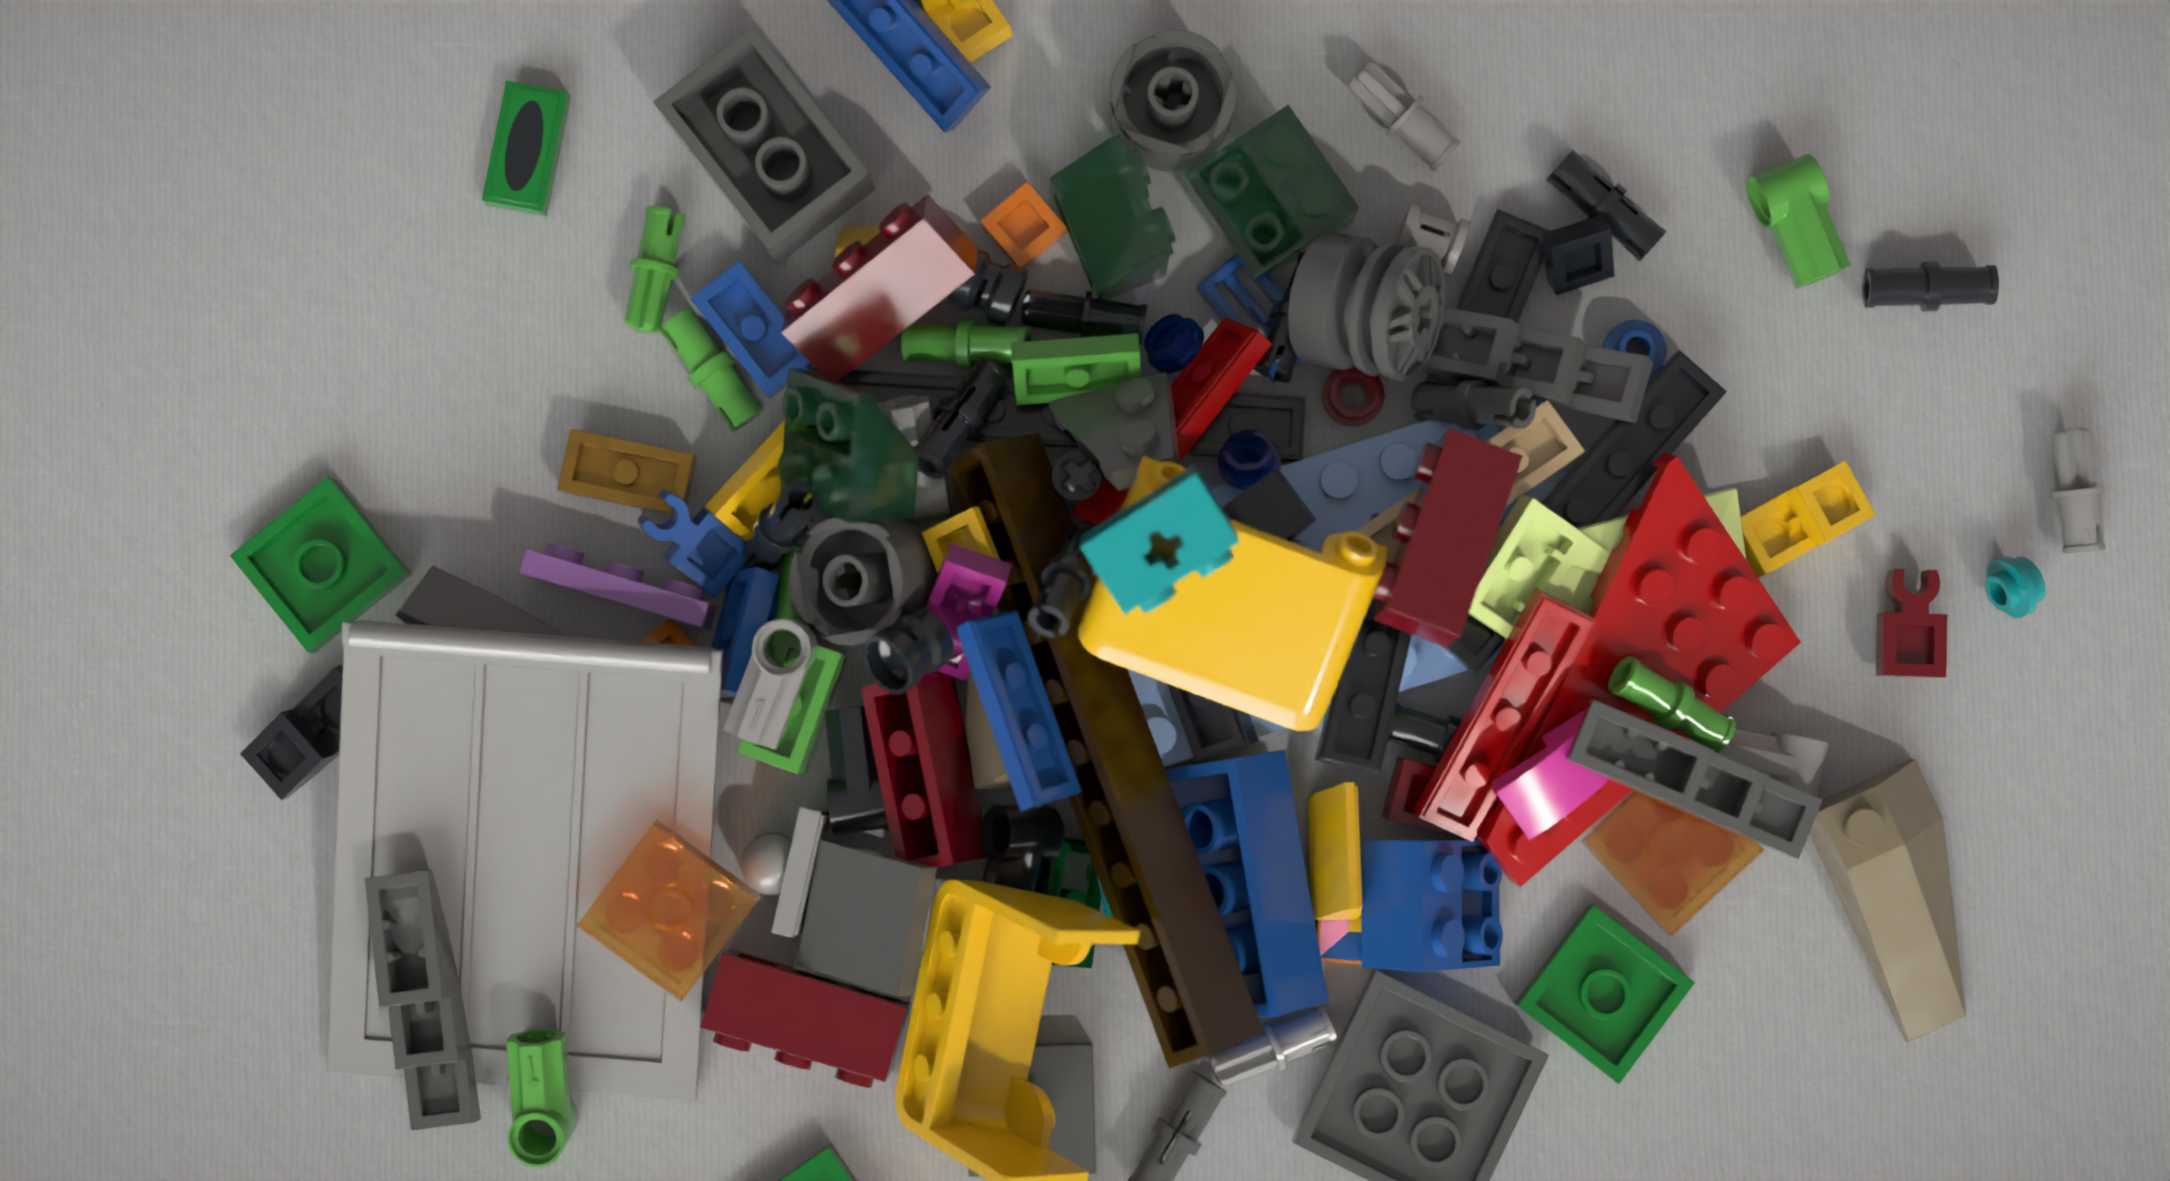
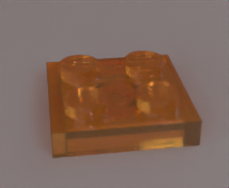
(1668, 857)
(669, 910)

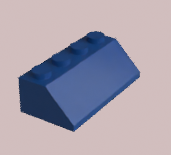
(1255, 867)

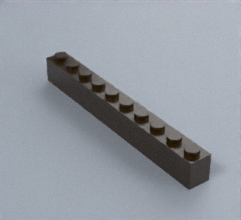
(1126, 797)

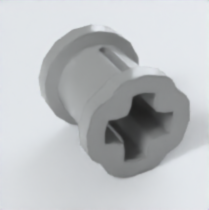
(1435, 233)

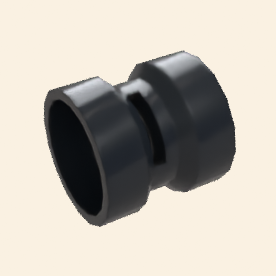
(1000, 294)
(915, 643)

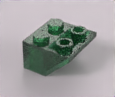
(1272, 193)
(1111, 219)
(846, 451)

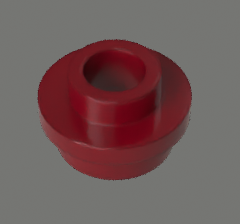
(1352, 416)

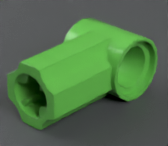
(1793, 205)
(539, 1092)

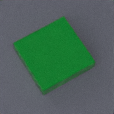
(320, 564)
(1604, 993)

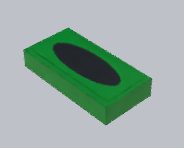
(526, 148)

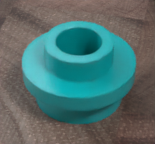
(2014, 585)

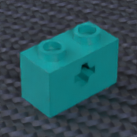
(1122, 543)

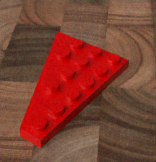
(1681, 607)

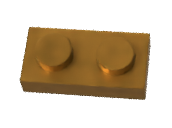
(624, 471)

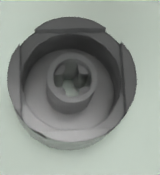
(1165, 65)
(860, 577)

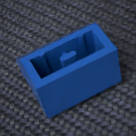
(1429, 905)

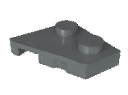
(1122, 425)

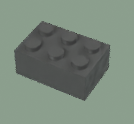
(765, 144)

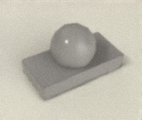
(786, 867)

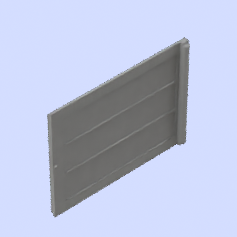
(525, 789)

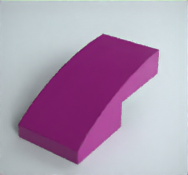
(964, 591)

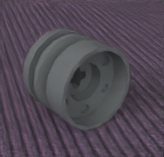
(1366, 306)

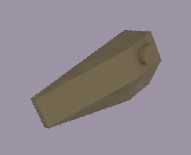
(1893, 879)

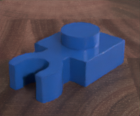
(701, 547)

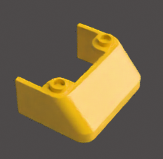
(979, 1025)

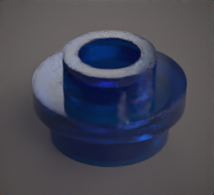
(1173, 343)
(1247, 447)

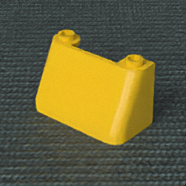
(1255, 633)

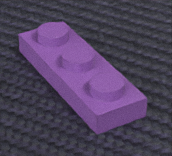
(620, 585)

